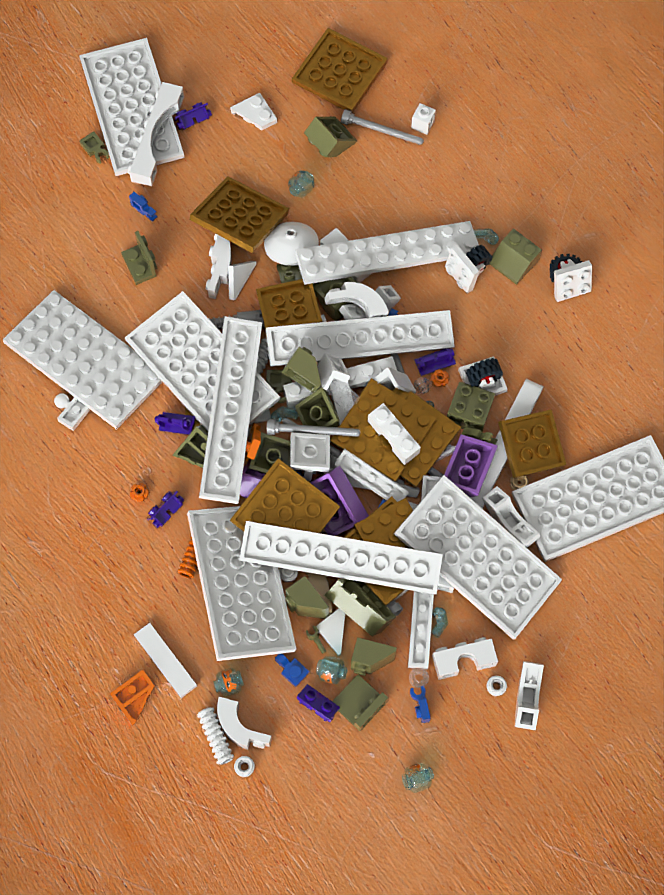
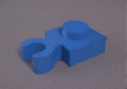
(140, 204)

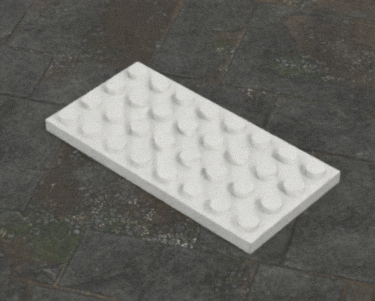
(123, 89)
(184, 354)
(84, 359)
(594, 498)
(479, 557)
(240, 597)

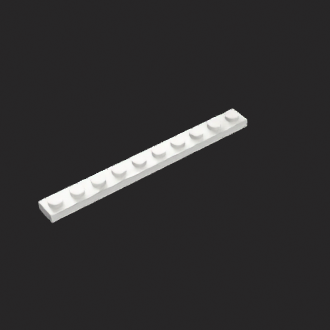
(421, 610)

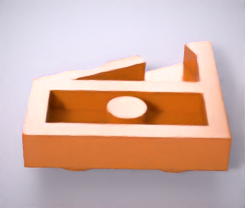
(253, 442)
(133, 695)

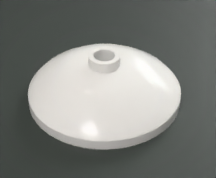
(286, 238)

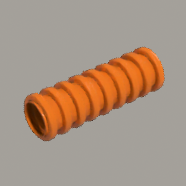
(189, 563)

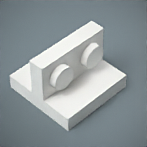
(309, 453)

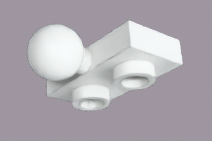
(73, 412)

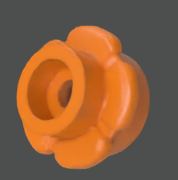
(440, 382)
(141, 496)

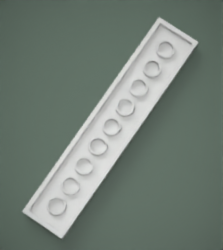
(383, 252)
(362, 336)
(230, 410)
(341, 557)

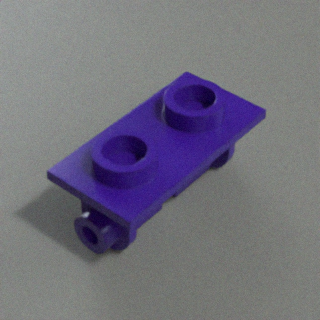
(185, 117)
(434, 361)
(175, 423)
(170, 503)
(316, 701)

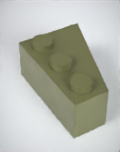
(194, 447)
(360, 605)

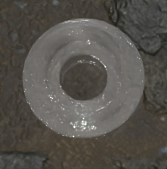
(422, 385)
(415, 683)

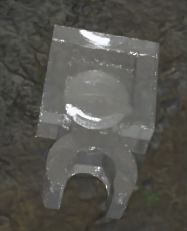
(344, 397)

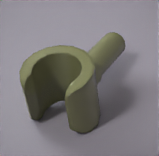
(315, 637)

